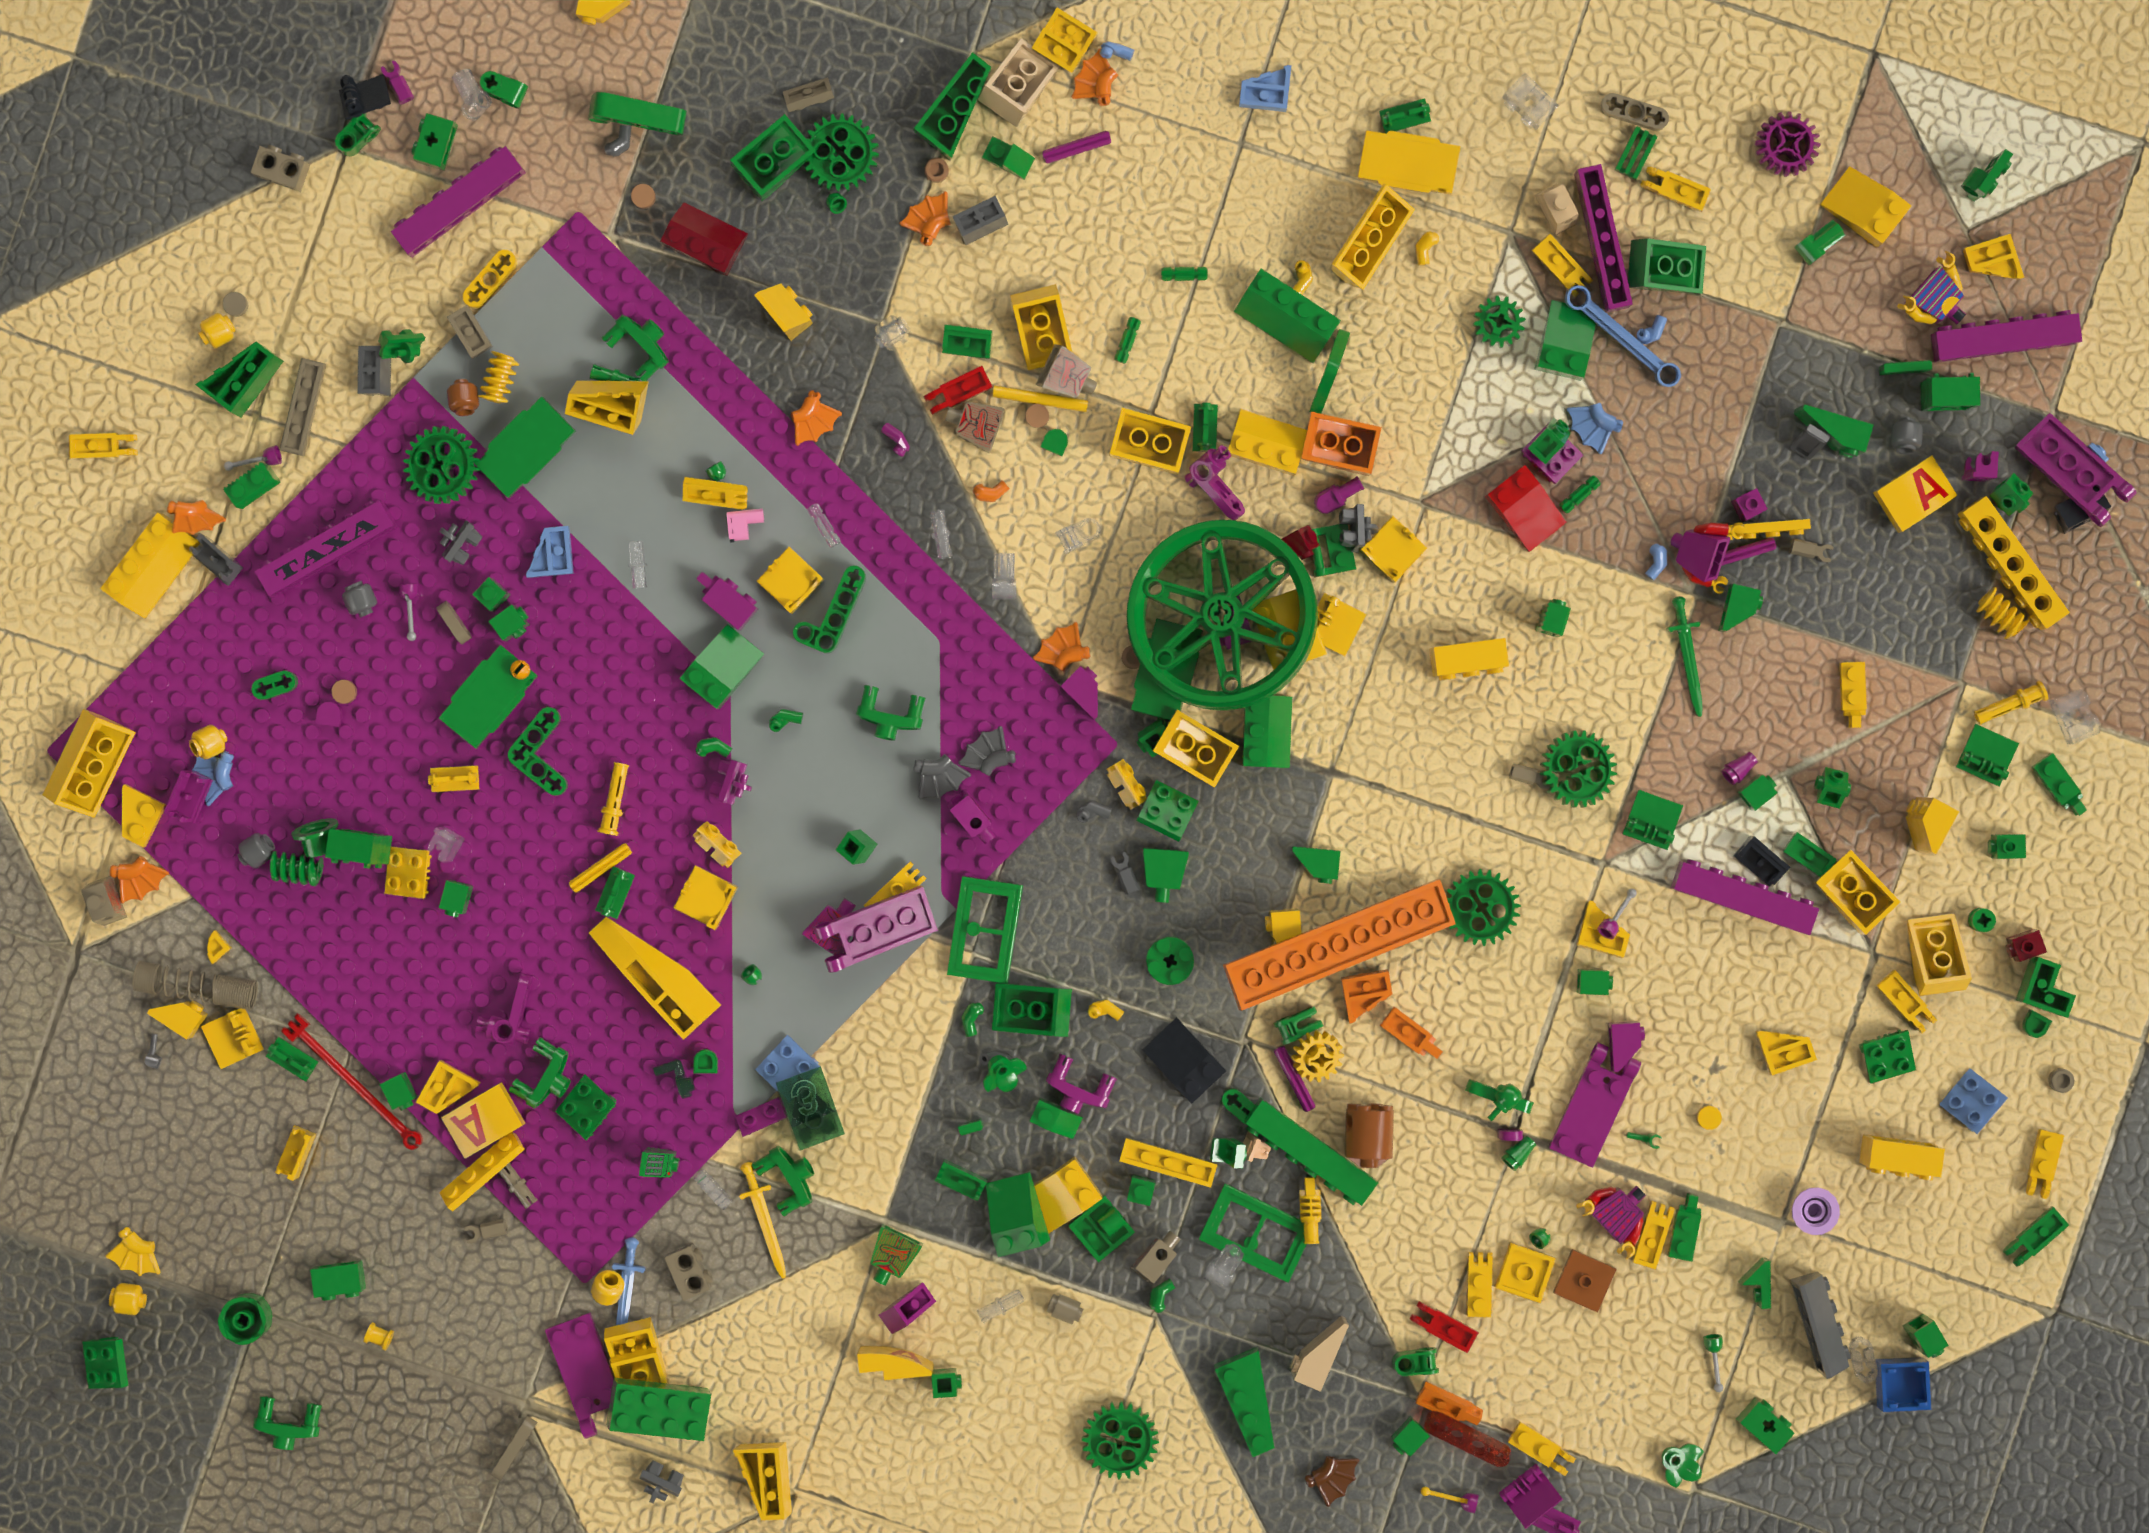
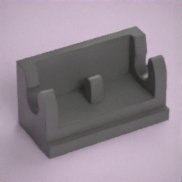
(980, 220)
(373, 372)
(216, 559)

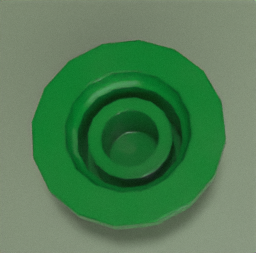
(314, 836)

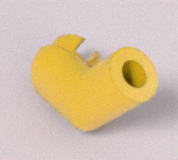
(1423, 245)
(1304, 276)
(1104, 1007)

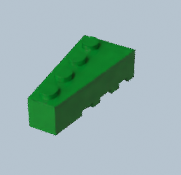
(950, 112)
(1245, 1390)

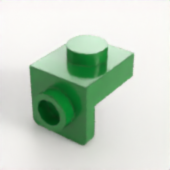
(1228, 1151)

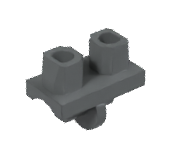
(1359, 527)
(453, 551)
(652, 1477)

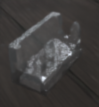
(446, 841)

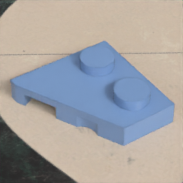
(553, 554)

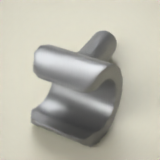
(151, 1059)

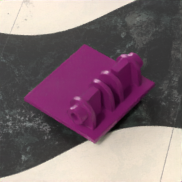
(1558, 464)
(1530, 1496)

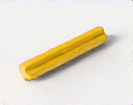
(600, 867)

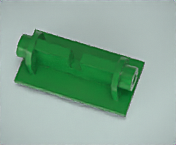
(1405, 115)
(1205, 427)
(615, 892)
(291, 1059)

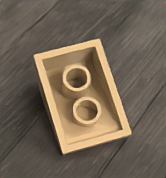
(1018, 82)
(1317, 1357)

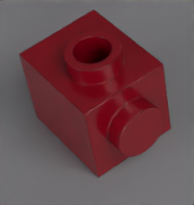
(1302, 542)
(2025, 945)

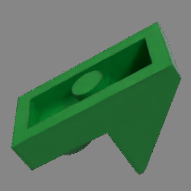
(1008, 157)
(1759, 1275)

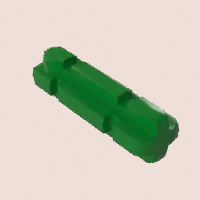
(1184, 273)
(1127, 340)
(1579, 494)

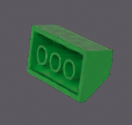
(1287, 315)

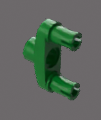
(646, 337)
(888, 723)
(552, 1079)
(795, 1173)
(285, 1433)

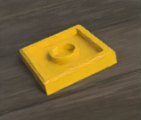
(1525, 1272)

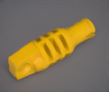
(1310, 1210)

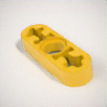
(480, 279)

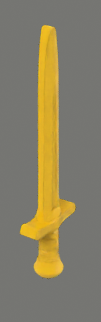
(763, 1216)

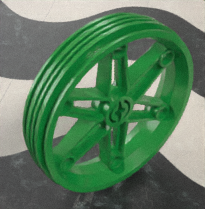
(1147, 578)

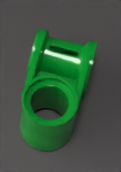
(507, 89)
(358, 133)
(1418, 1362)

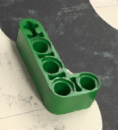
(637, 113)
(834, 608)

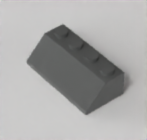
(1820, 1324)

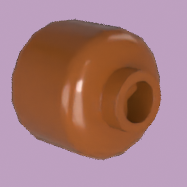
(463, 397)

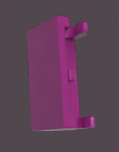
(1985, 468)
(188, 796)

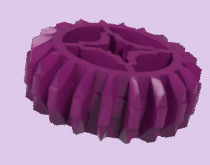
(1792, 153)

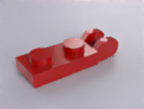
(960, 389)
(1446, 1328)

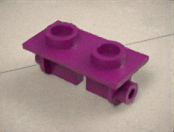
(760, 1117)
(1557, 1522)

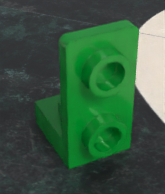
(1550, 440)

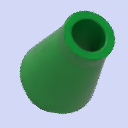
(1518, 1153)

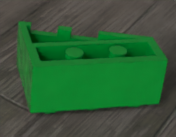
(242, 379)

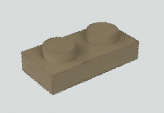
(808, 94)
(469, 331)

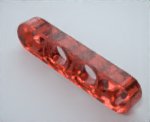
(1469, 1436)

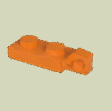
(1410, 1033)
(1440, 1400)

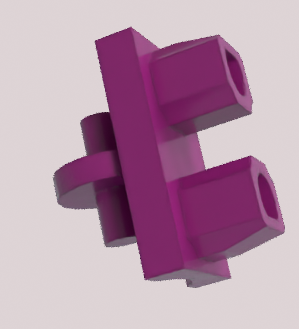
(734, 782)

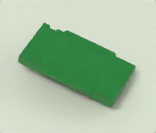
(525, 447)
(1149, 696)
(486, 698)

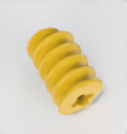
(498, 378)
(2001, 614)

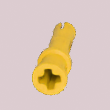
(2020, 699)
(612, 810)

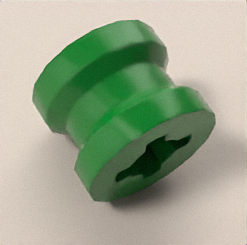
(1976, 920)

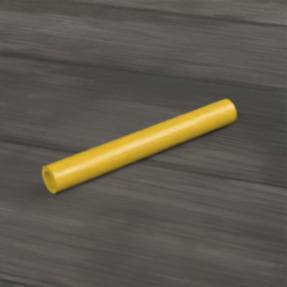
(1040, 398)

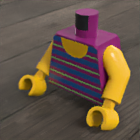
(1937, 295)

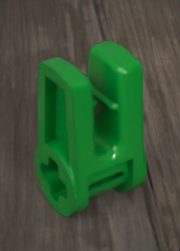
(1291, 1023)

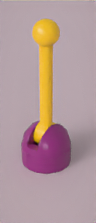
(1467, 1501)

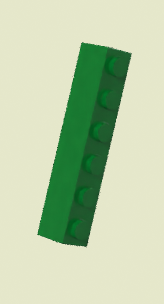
(1311, 1152)

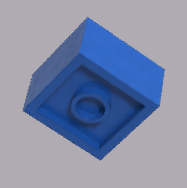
(1903, 1384)

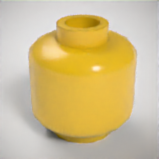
(216, 330)
(208, 742)
(607, 1287)
(127, 1299)

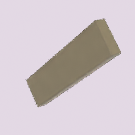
(302, 407)

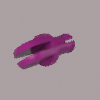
(1335, 496)

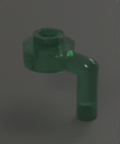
(684, 1084)

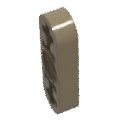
(1649, 124)
(514, 1448)

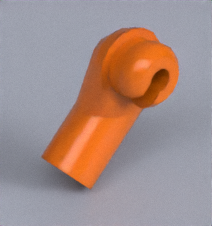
(990, 494)

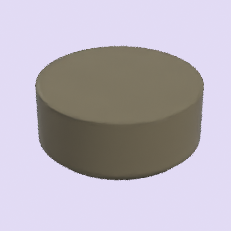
(235, 304)
(2061, 1080)

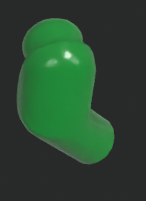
(783, 717)
(969, 1017)

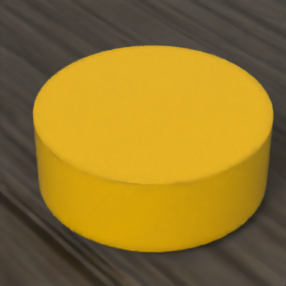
(1709, 1117)

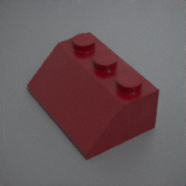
(704, 238)

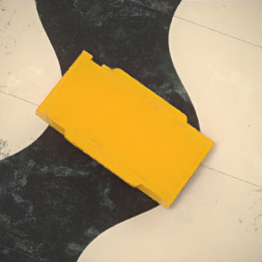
(1409, 162)

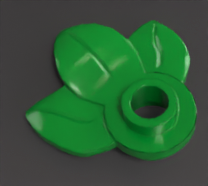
(1003, 1073)
(1684, 1466)

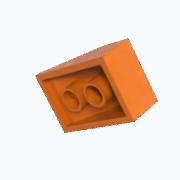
(1341, 443)

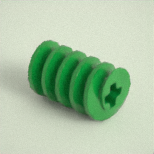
(296, 870)

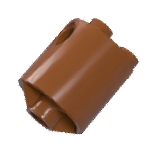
(1369, 1134)

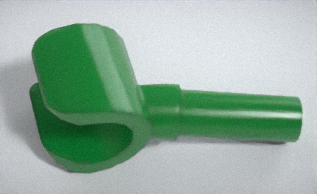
(1644, 1138)

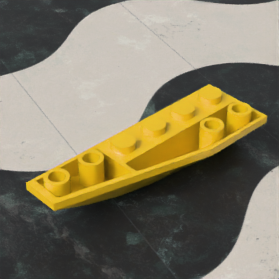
(659, 979)

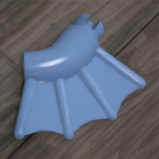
(1594, 425)
(217, 769)

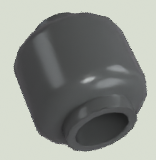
(1906, 435)
(359, 599)
(256, 850)

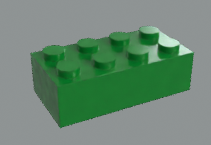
(658, 1409)

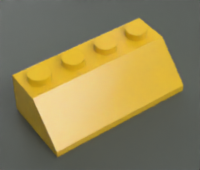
(1372, 238)
(150, 566)
(88, 763)

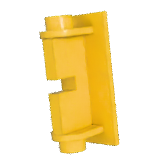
(1123, 774)
(454, 778)
(710, 836)

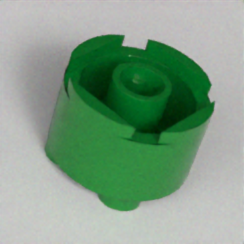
(1176, 972)
(250, 1306)

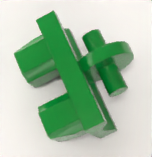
(402, 346)

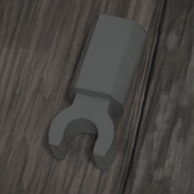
(1126, 875)

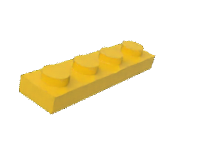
(1773, 529)
(1168, 1162)
(481, 1171)

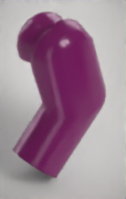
(898, 437)

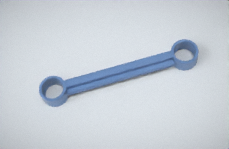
(1622, 336)

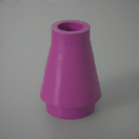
(1737, 769)

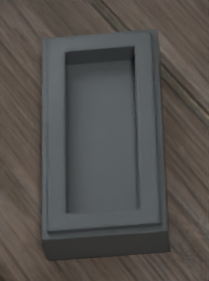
(1809, 442)

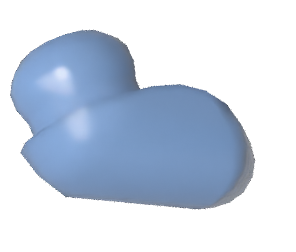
(1116, 49)
(1652, 333)
(1660, 561)

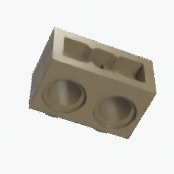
(278, 173)
(682, 1274)

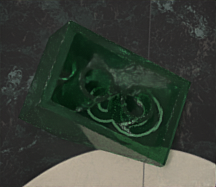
(809, 1108)

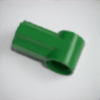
(1815, 245)

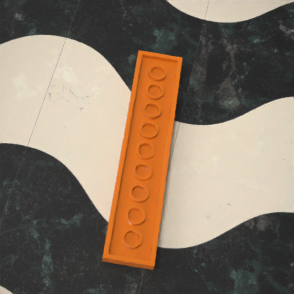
(1339, 944)

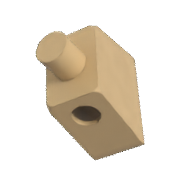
(1558, 208)

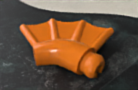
(1095, 80)
(928, 217)
(813, 419)
(193, 517)
(1063, 648)
(137, 878)

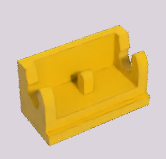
(295, 1152)

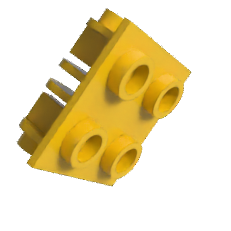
(1338, 623)
(407, 872)
(232, 1037)

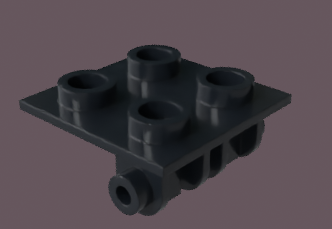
(363, 96)

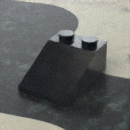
(1184, 1060)

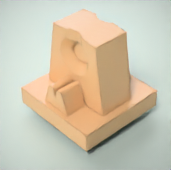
(1255, 1147)

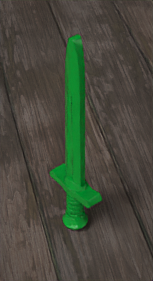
(1687, 649)

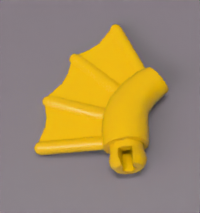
(134, 1253)

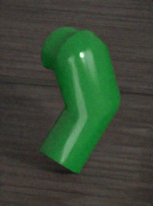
(712, 744)
(1158, 1295)

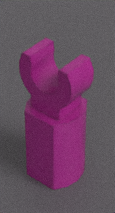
(398, 84)

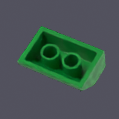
(1268, 733)

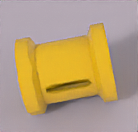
(378, 1336)

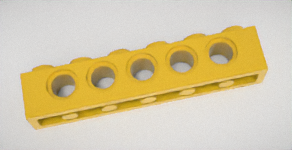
(2025, 567)

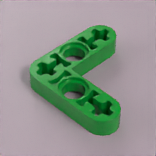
(1330, 371)
(531, 756)

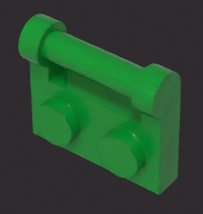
(1340, 556)

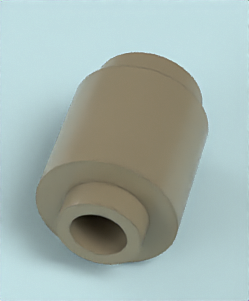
(1065, 1308)

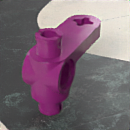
(1213, 484)
(492, 1025)

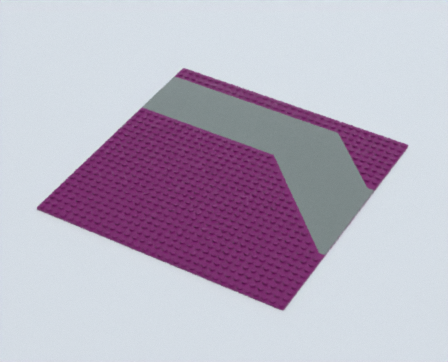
(407, 979)

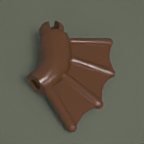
(1333, 1478)

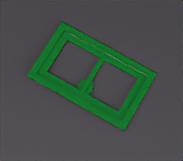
(962, 927)
(1297, 1247)

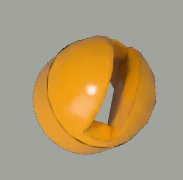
(524, 672)

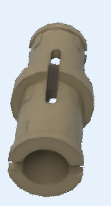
(517, 1185)

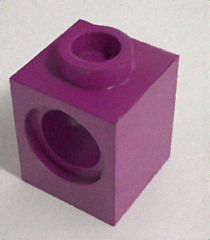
(1749, 505)

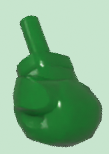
(1506, 1097)

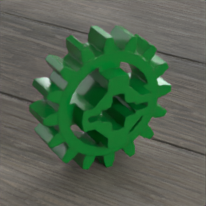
(1509, 324)

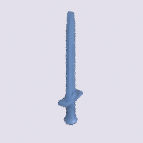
(628, 1271)

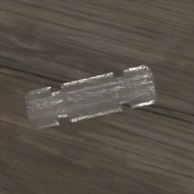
(824, 525)

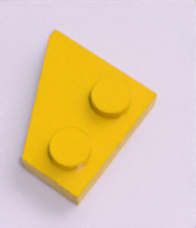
(1994, 258)
(139, 815)
(1592, 939)
(1785, 1050)
(445, 1087)

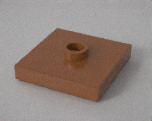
(1584, 1280)

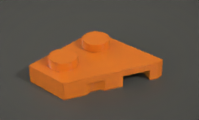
(1365, 991)

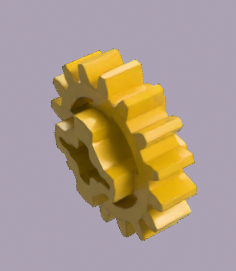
(1317, 1056)

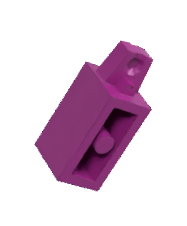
(727, 601)

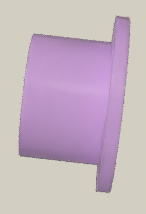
(1815, 1211)

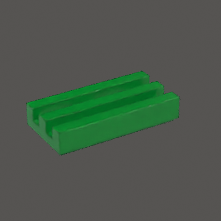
(1645, 134)
(1905, 367)

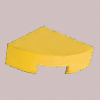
(216, 947)

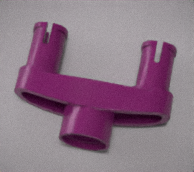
(1074, 1096)

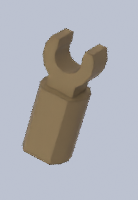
(1809, 549)
(1527, 775)
(488, 1230)

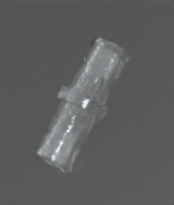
(941, 534)

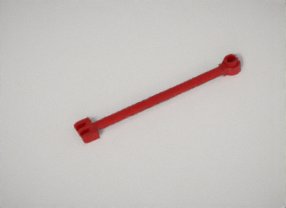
(299, 1031)

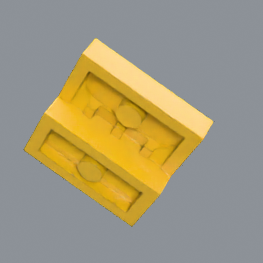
(1064, 40)

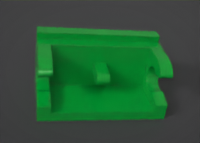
(967, 341)
(961, 1180)

